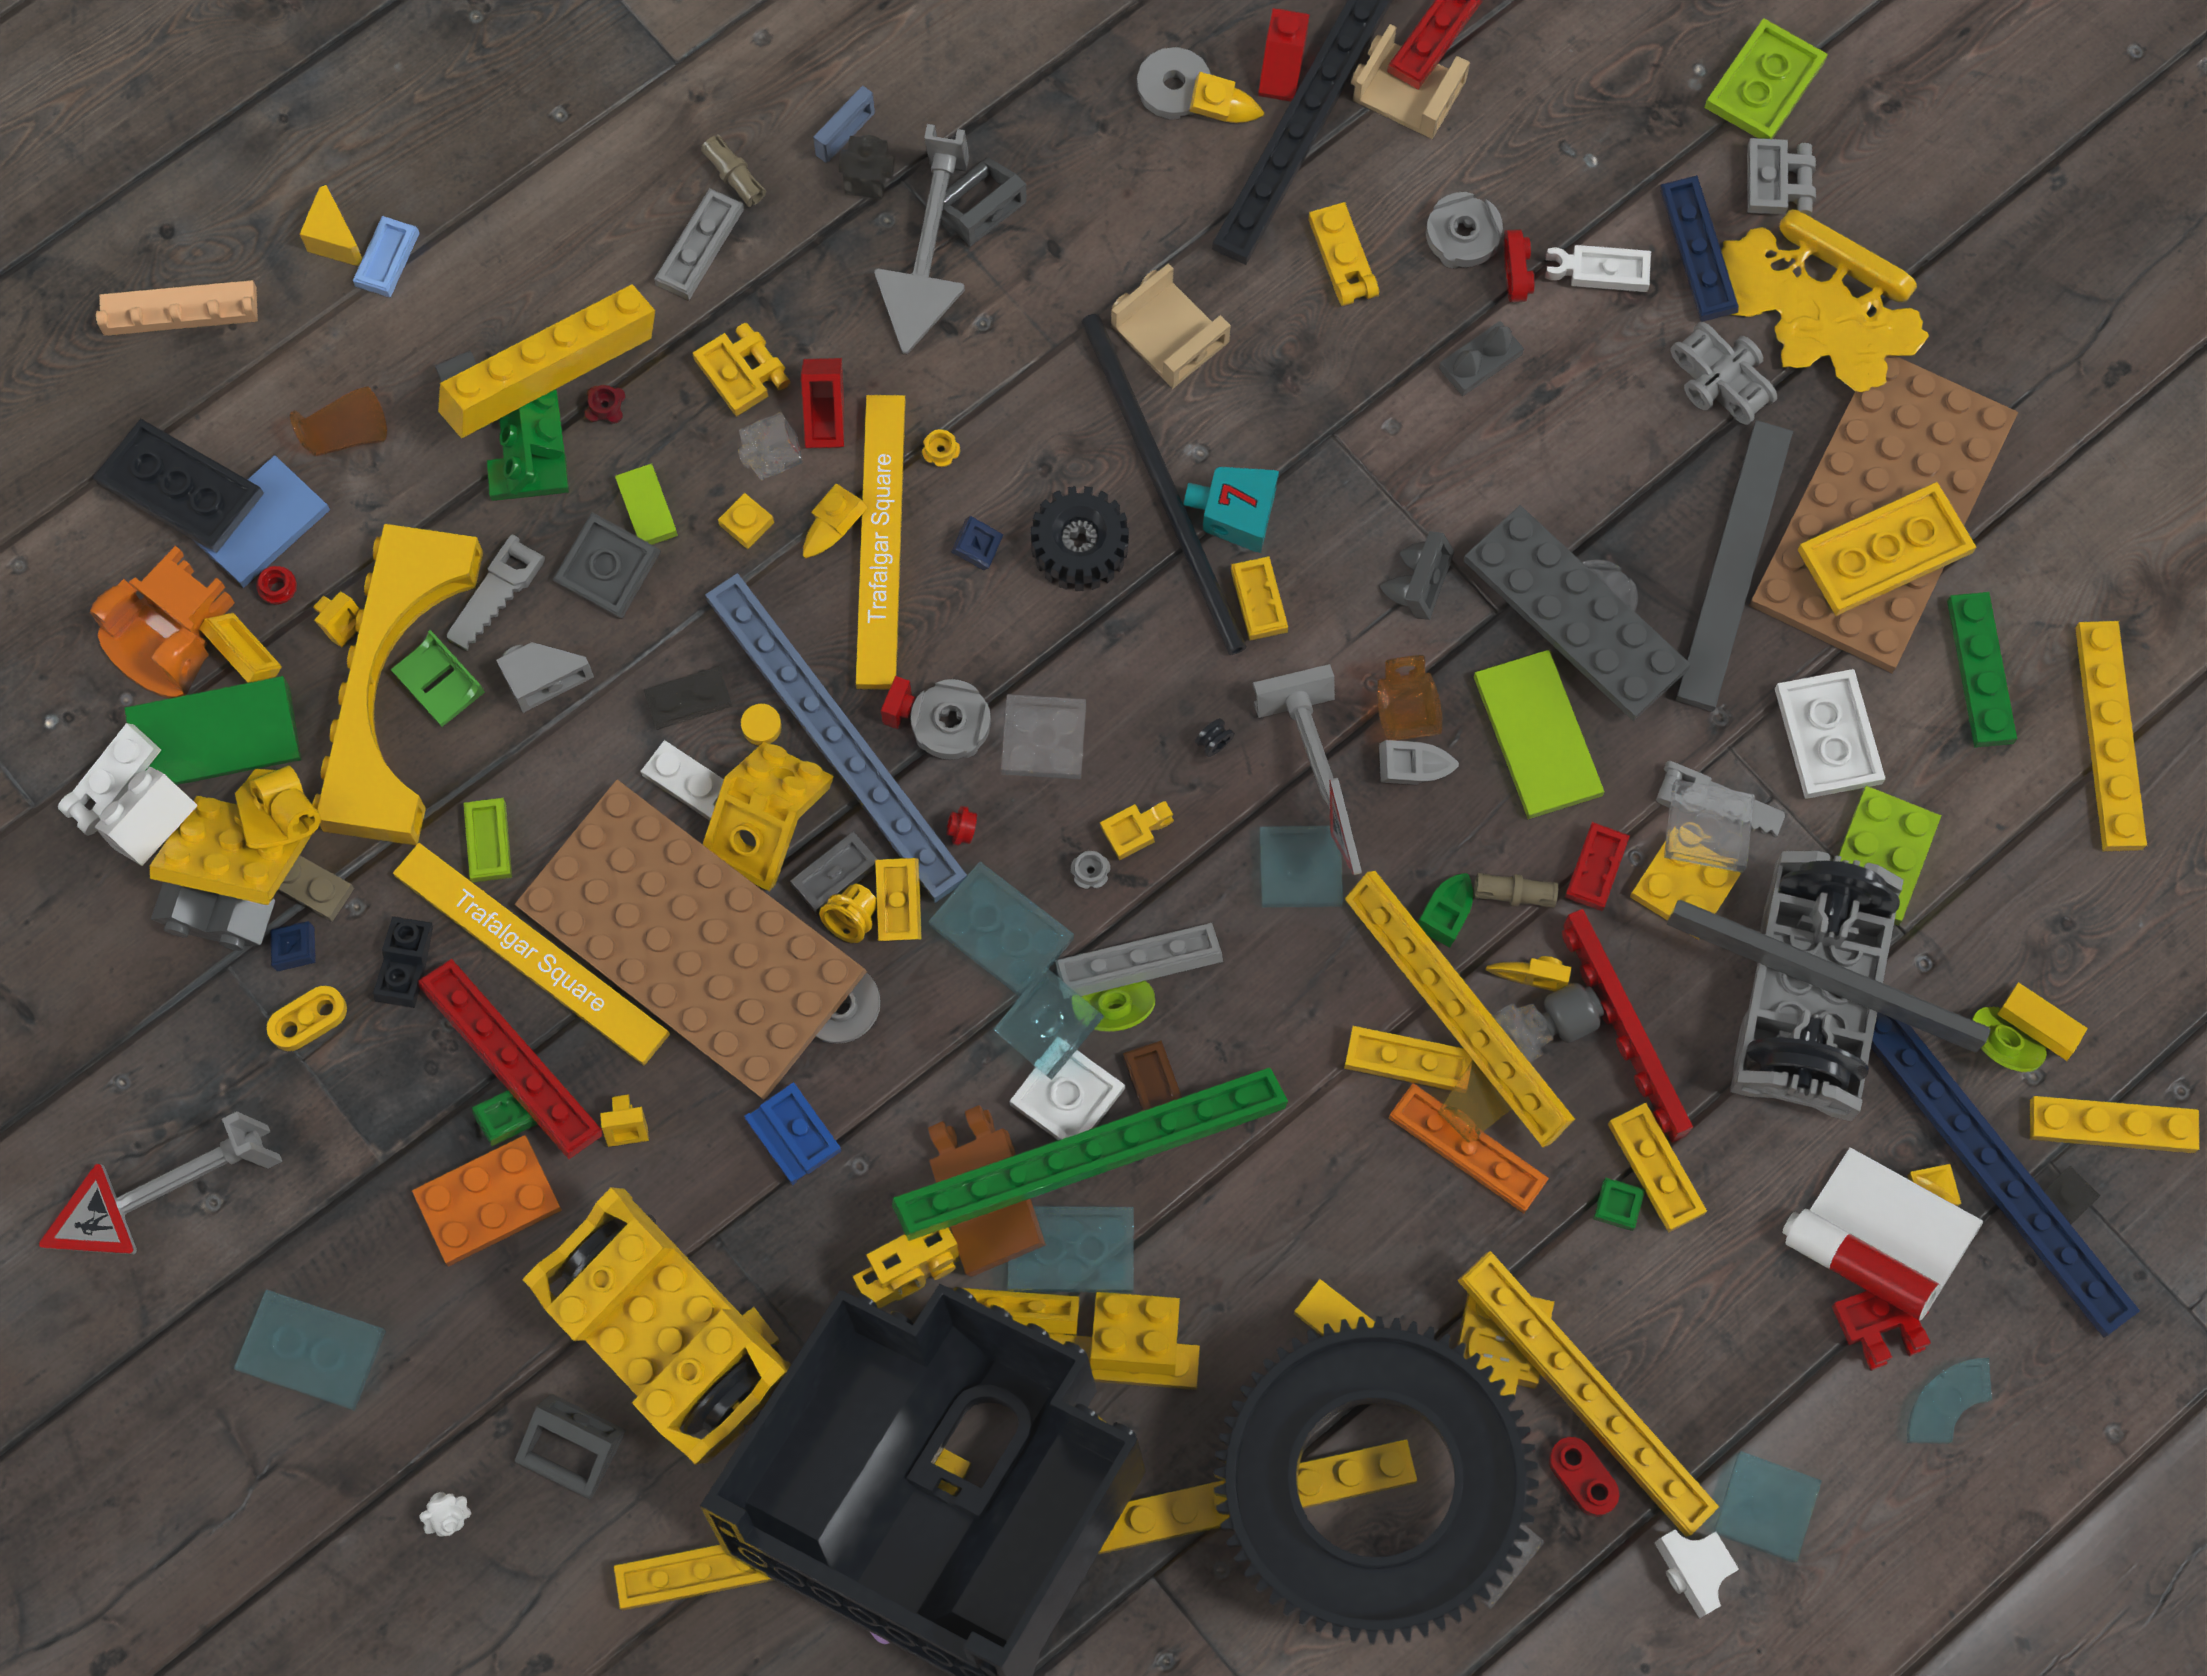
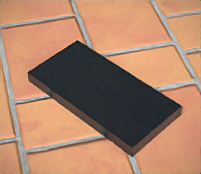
(178, 485)

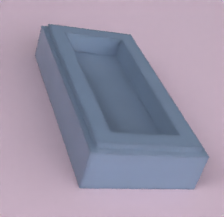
(844, 124)

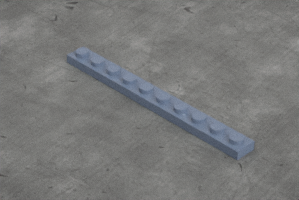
(835, 736)

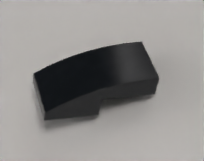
(404, 961)

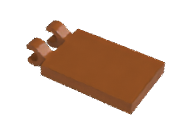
(1001, 1233)

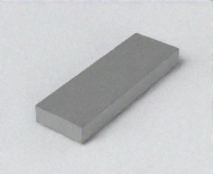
(699, 244)

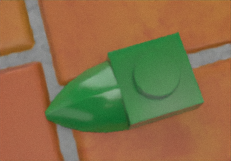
(1448, 909)

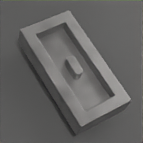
(834, 872)

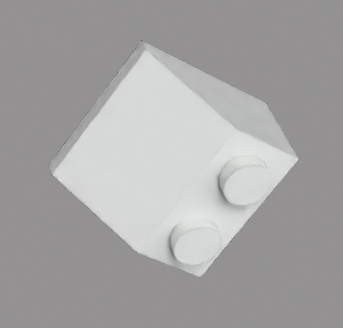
(144, 815)

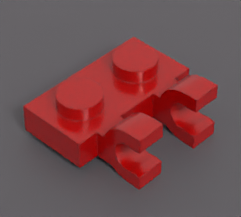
(1867, 1316)

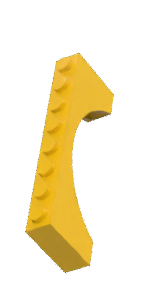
(409, 577)

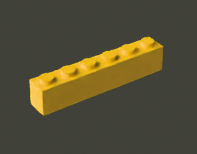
(546, 361)

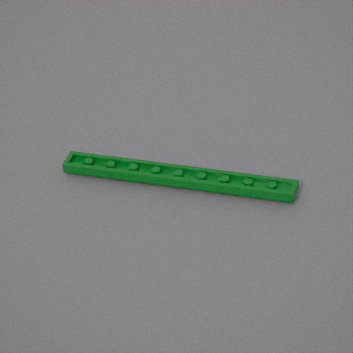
(1088, 1154)

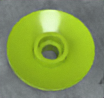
(1123, 1005)
(2009, 1044)

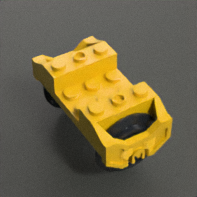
(659, 1327)

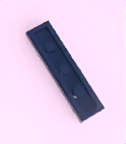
(1699, 248)

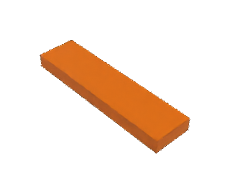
(1481, 1159)

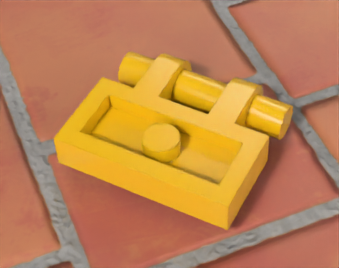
(731, 374)

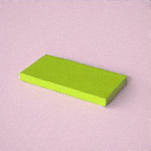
(1538, 734)

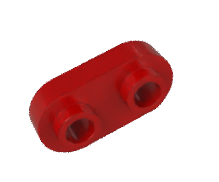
(1516, 252)
(1582, 1477)

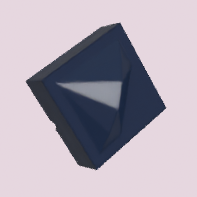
(977, 543)
(293, 946)

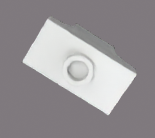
(1697, 1568)

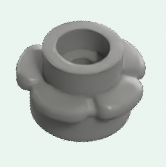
(1083, 862)

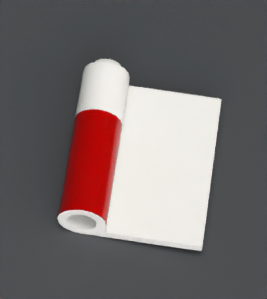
(1883, 1233)

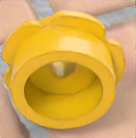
(936, 439)

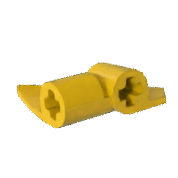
(275, 808)

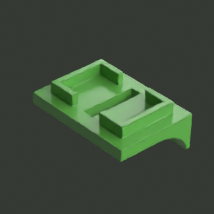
(428, 664)

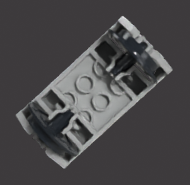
(1804, 1037)

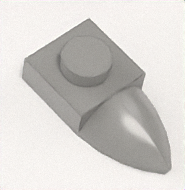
(1413, 762)

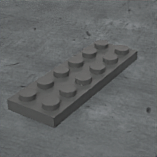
(1577, 612)

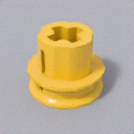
(849, 913)

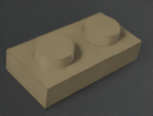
(316, 888)

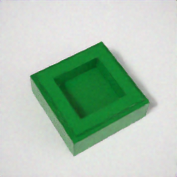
(1619, 1204)

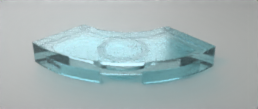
(1945, 1400)

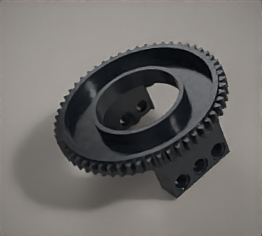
(1355, 1589)

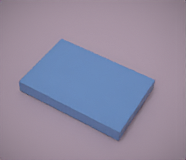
(271, 525)

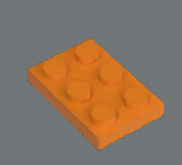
(486, 1200)

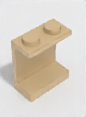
(1395, 99)
(1167, 327)

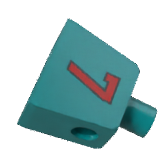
(1236, 504)

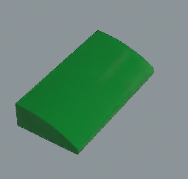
(220, 730)

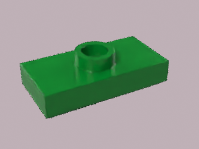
(548, 479)
(502, 1117)

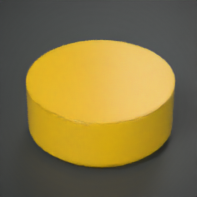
(761, 724)

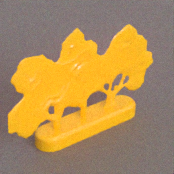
(1824, 315)

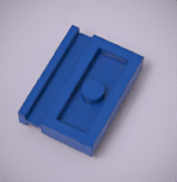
(793, 1133)

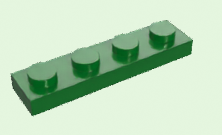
(1982, 669)

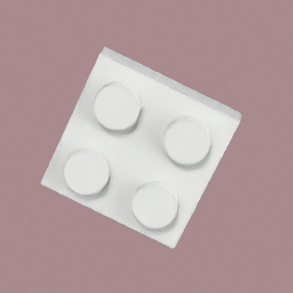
(1071, 1100)

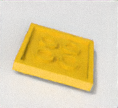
(213, 855)

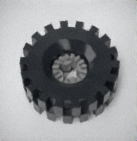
(1065, 519)

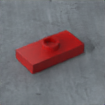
(1597, 866)

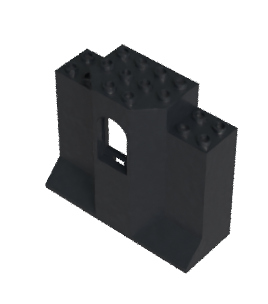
(846, 1498)

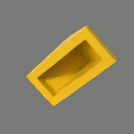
(327, 232)

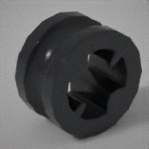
(1214, 737)

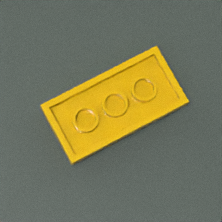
(1886, 548)

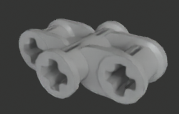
(1723, 373)

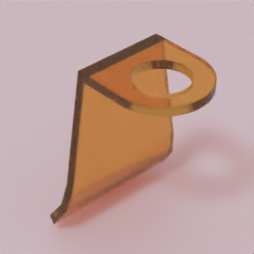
(342, 424)

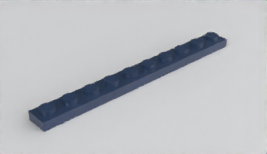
(2002, 1175)

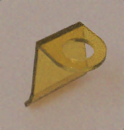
(1473, 1104)

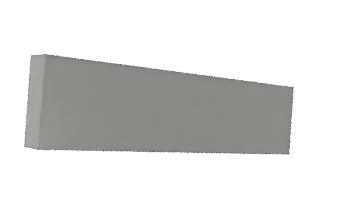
(1140, 960)

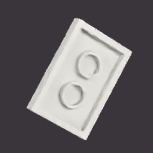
(1829, 733)

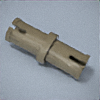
(733, 170)
(1515, 890)

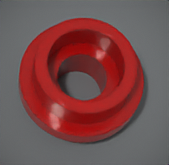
(271, 576)
(961, 826)

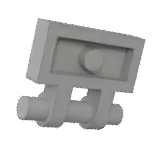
(1768, 177)

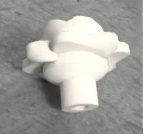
(445, 1514)

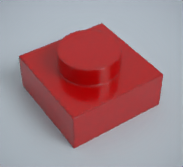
(897, 703)

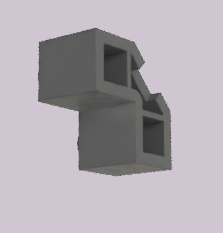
(211, 916)

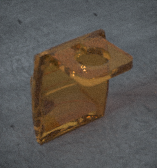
(1408, 703)

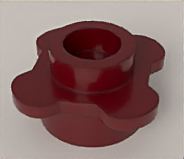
(599, 395)

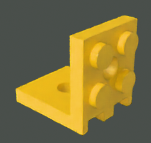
(767, 799)

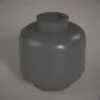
(1572, 1012)

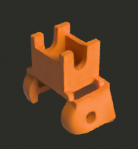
(159, 636)

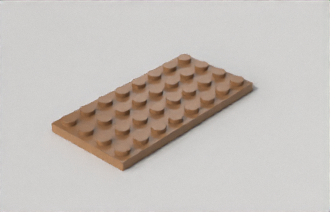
(1884, 448)
(691, 939)

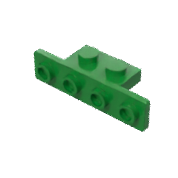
(530, 431)

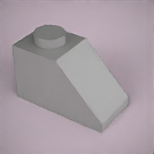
(541, 673)

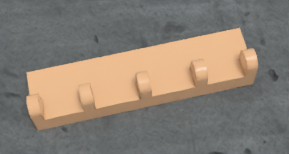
(177, 308)

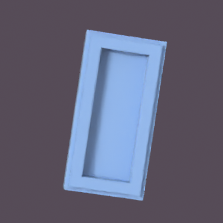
(386, 256)

